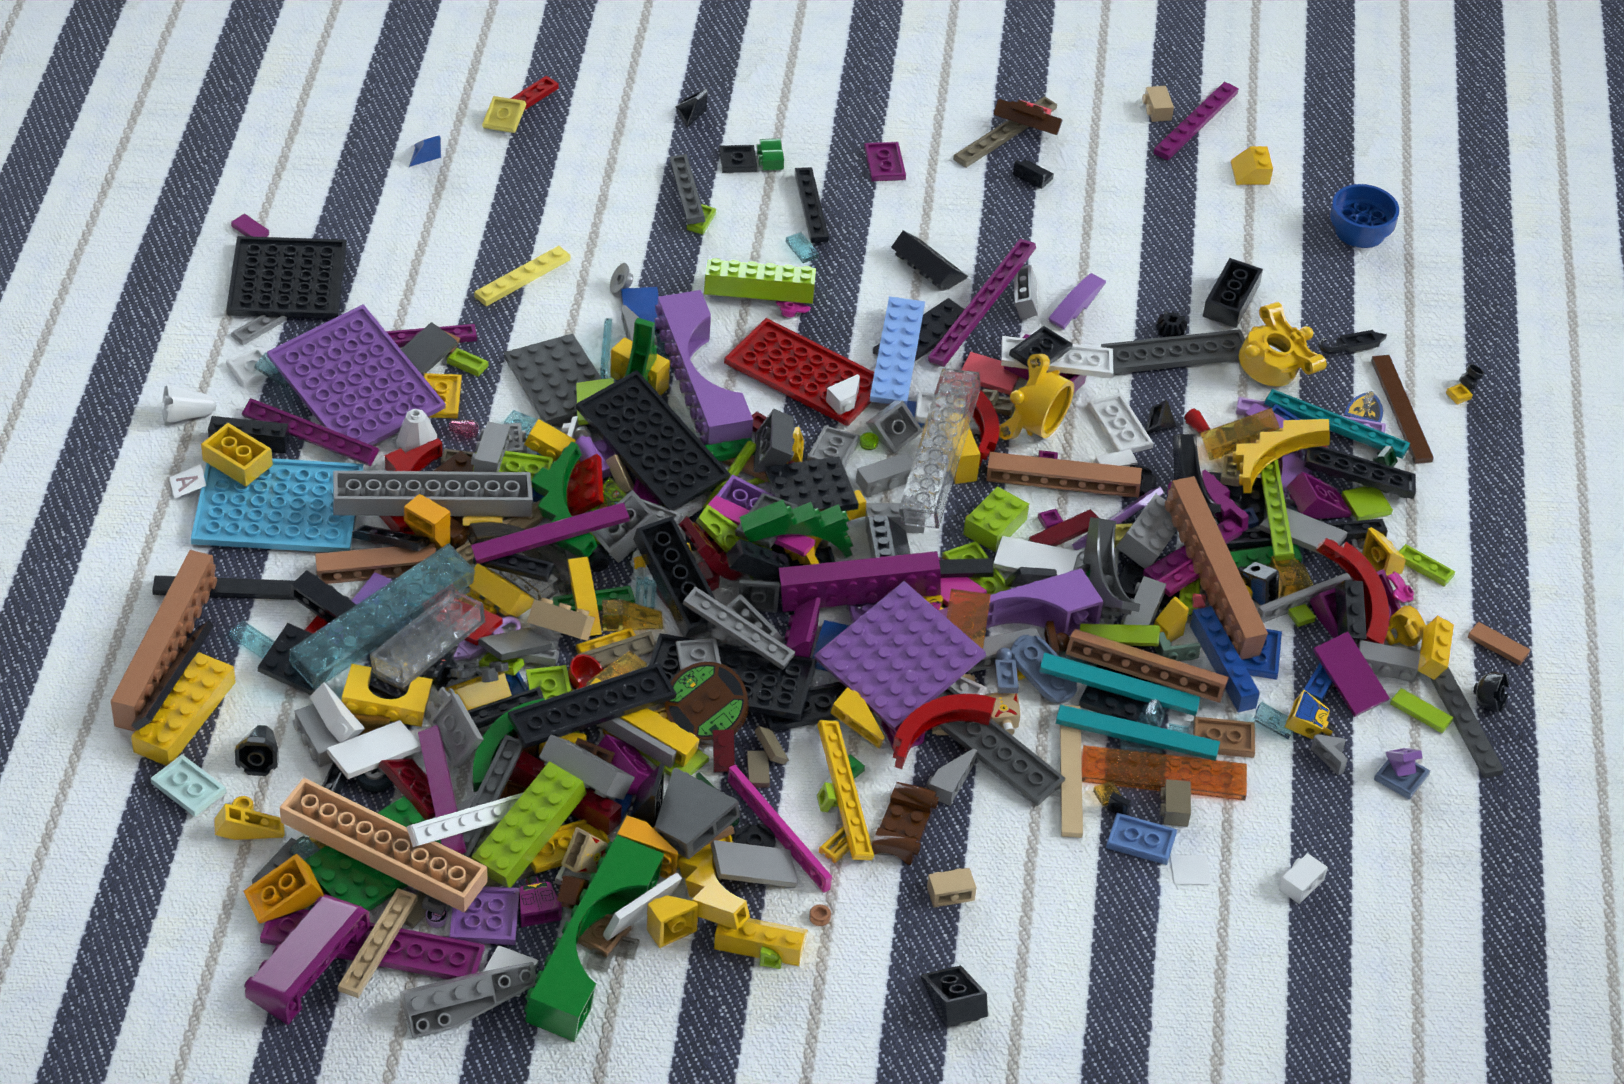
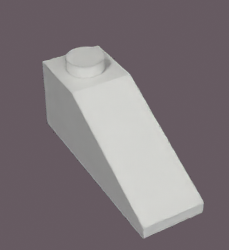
(335, 714)

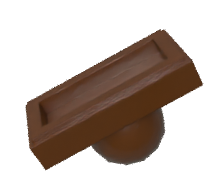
(1056, 641)

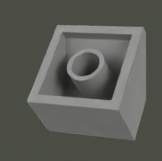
(895, 426)

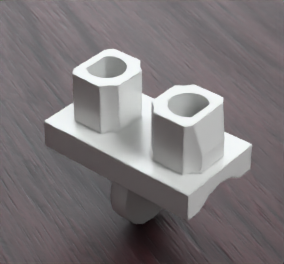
(574, 430)

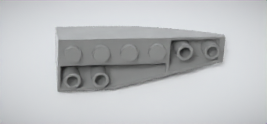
(462, 998)

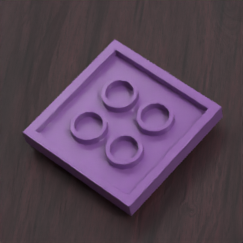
(489, 917)

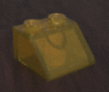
(1292, 576)

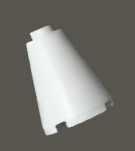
(185, 404)

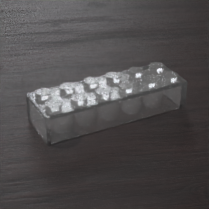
(427, 638)

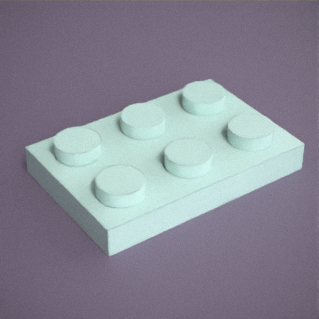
(188, 785)

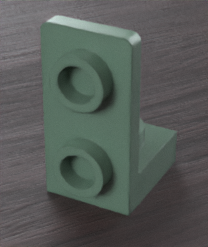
(1178, 652)

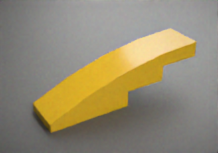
(584, 591)

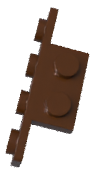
(1028, 116)

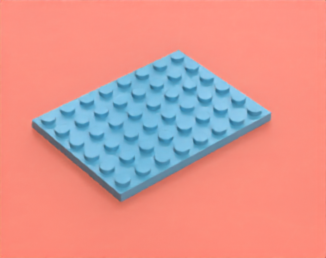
(278, 510)

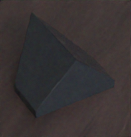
(693, 107)

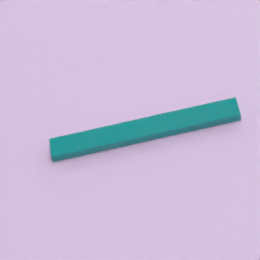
(1338, 423)
(1119, 684)
(1137, 732)

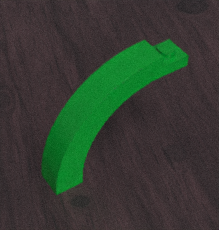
(489, 746)

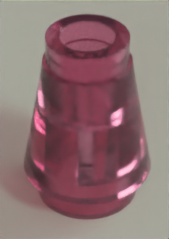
(466, 428)

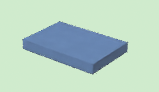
(1141, 838)

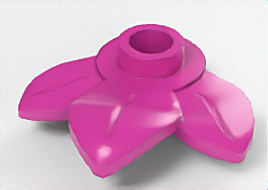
(790, 309)
(1403, 592)

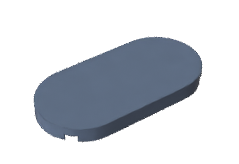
(1028, 655)

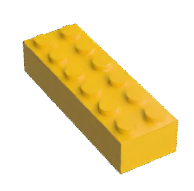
(185, 709)

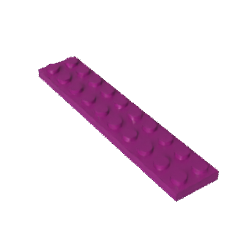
(409, 951)

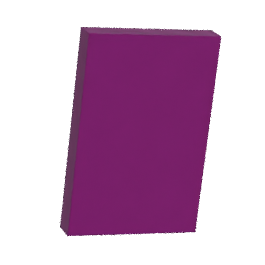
(884, 161)

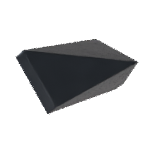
(1160, 418)

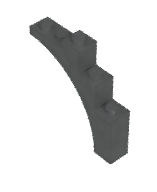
(1103, 574)

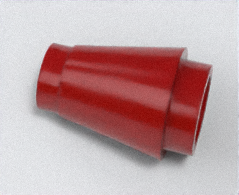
(1196, 420)

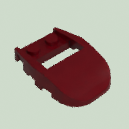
(709, 550)

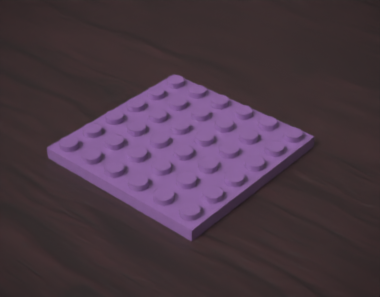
(900, 655)

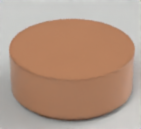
(820, 915)

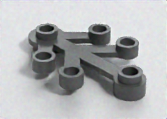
(488, 673)

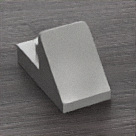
(1330, 750)

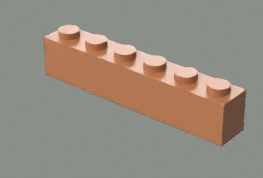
(361, 564)

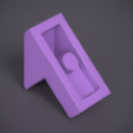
(1404, 760)

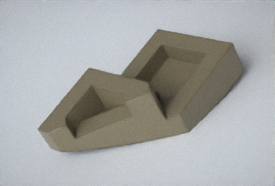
(1001, 404)

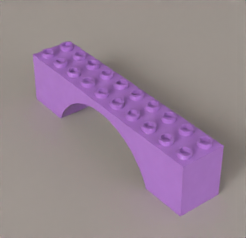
(684, 328)
(1063, 598)

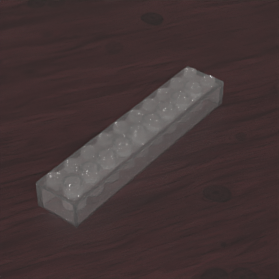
(940, 448)

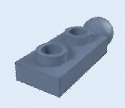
(1006, 672)

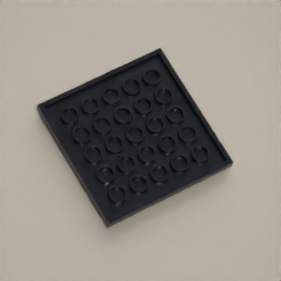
(287, 277)

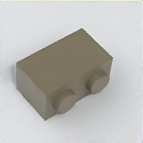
(1176, 802)

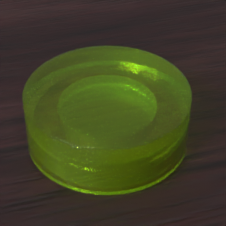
(869, 441)

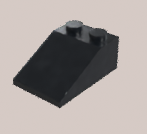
(649, 797)
(956, 995)

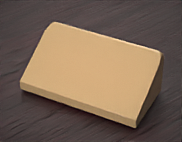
(620, 473)

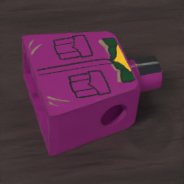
(538, 903)

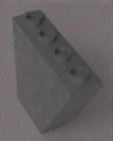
(693, 813)

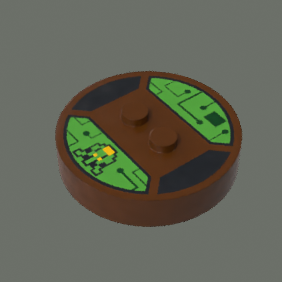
(708, 700)

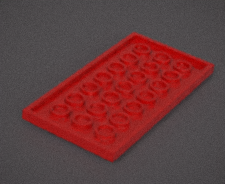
(799, 368)

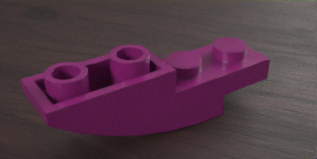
(1220, 495)

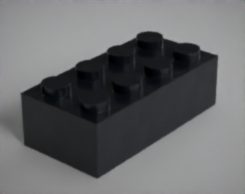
(1232, 292)

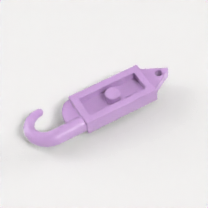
(469, 651)

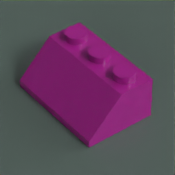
(803, 628)
(628, 760)

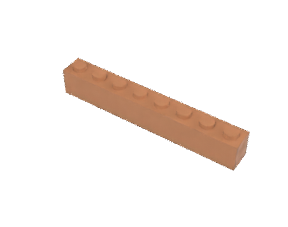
(1064, 474)
(1147, 665)

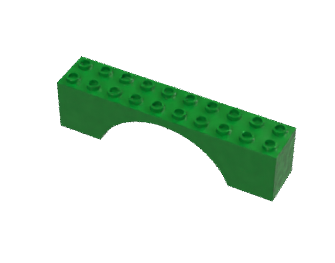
(564, 989)

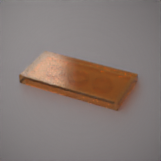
(969, 613)

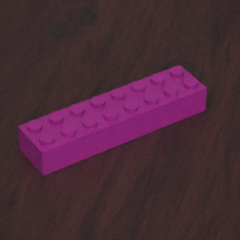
(859, 580)

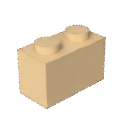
(1158, 103)
(951, 887)

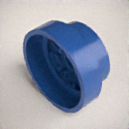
(1364, 215)

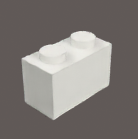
(1302, 878)

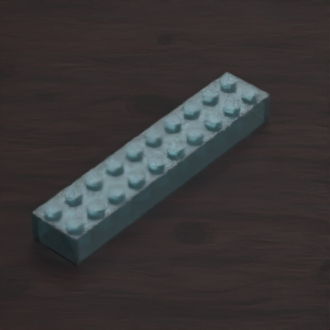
(379, 616)

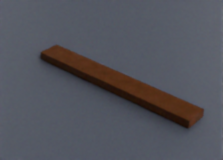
(1402, 409)

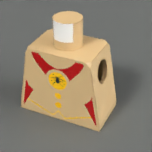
(1006, 711)
(584, 852)

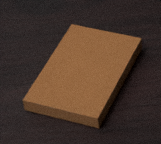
(1235, 737)

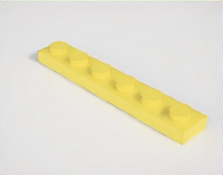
(522, 276)

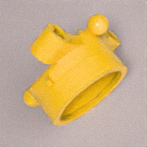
(1277, 367)
(1040, 403)

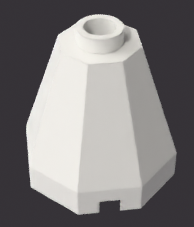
(415, 431)

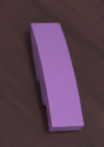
(1076, 300)

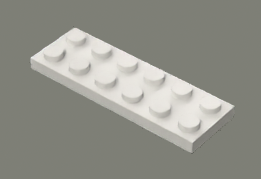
(1079, 360)

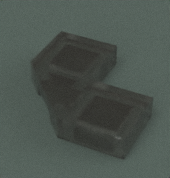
(625, 948)

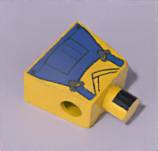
(1309, 716)

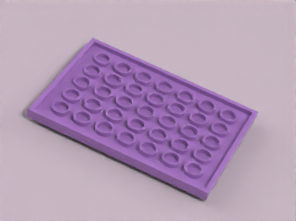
(355, 377)

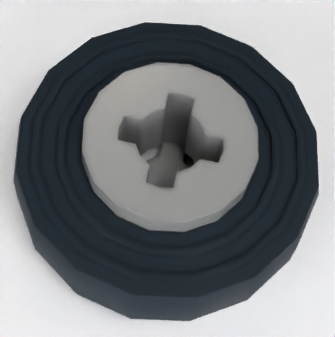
(374, 780)

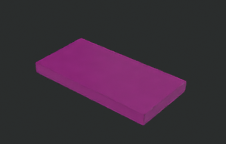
(1351, 674)

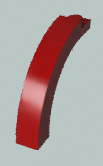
(988, 425)
(1374, 592)
(939, 711)

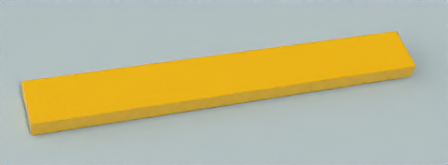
(845, 790)

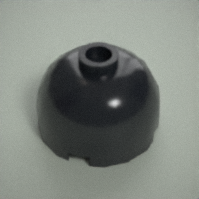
(1491, 691)

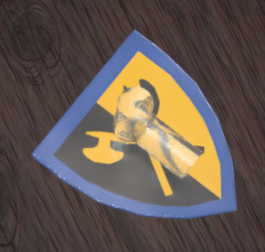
(1365, 407)

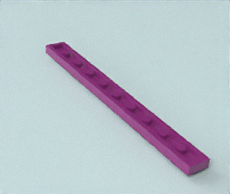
(981, 302)

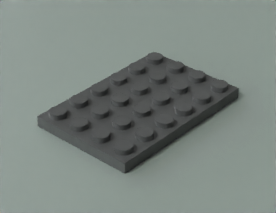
(550, 375)

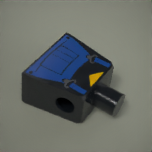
(1262, 582)

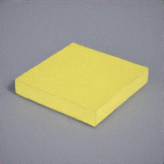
(504, 114)

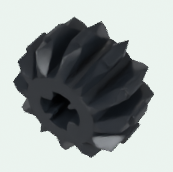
(1171, 324)

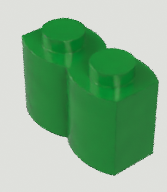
(770, 154)

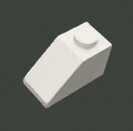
(843, 394)

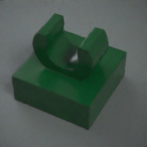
(1386, 456)

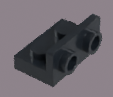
(1032, 173)

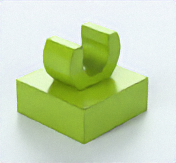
(826, 797)

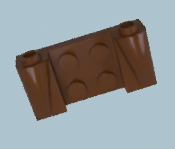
(905, 821)

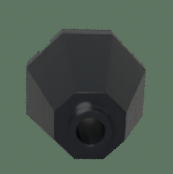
(257, 752)

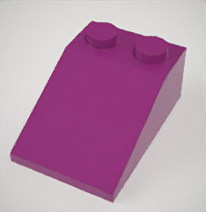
(1317, 498)

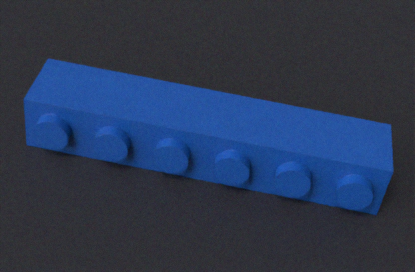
(1224, 658)

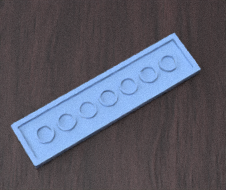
(897, 350)

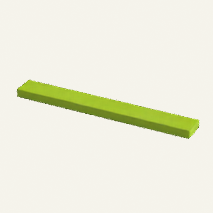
(1277, 512)

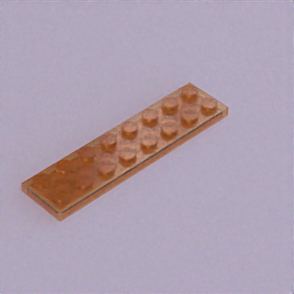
(1151, 770)

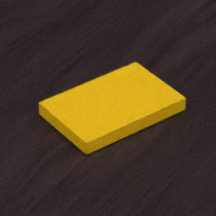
(448, 388)

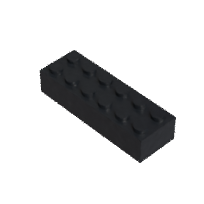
(673, 572)

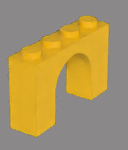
(408, 708)

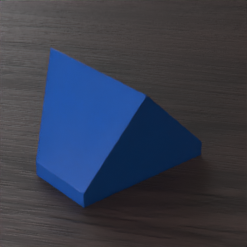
(426, 150)

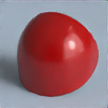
(582, 670)

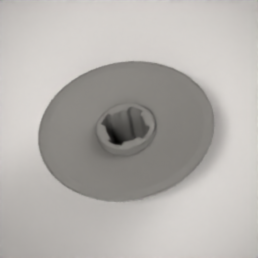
(621, 278)

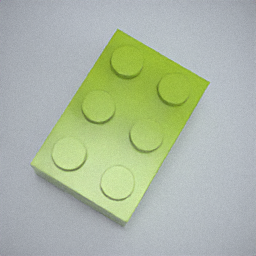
(996, 517)

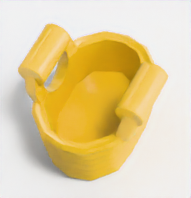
(1408, 625)

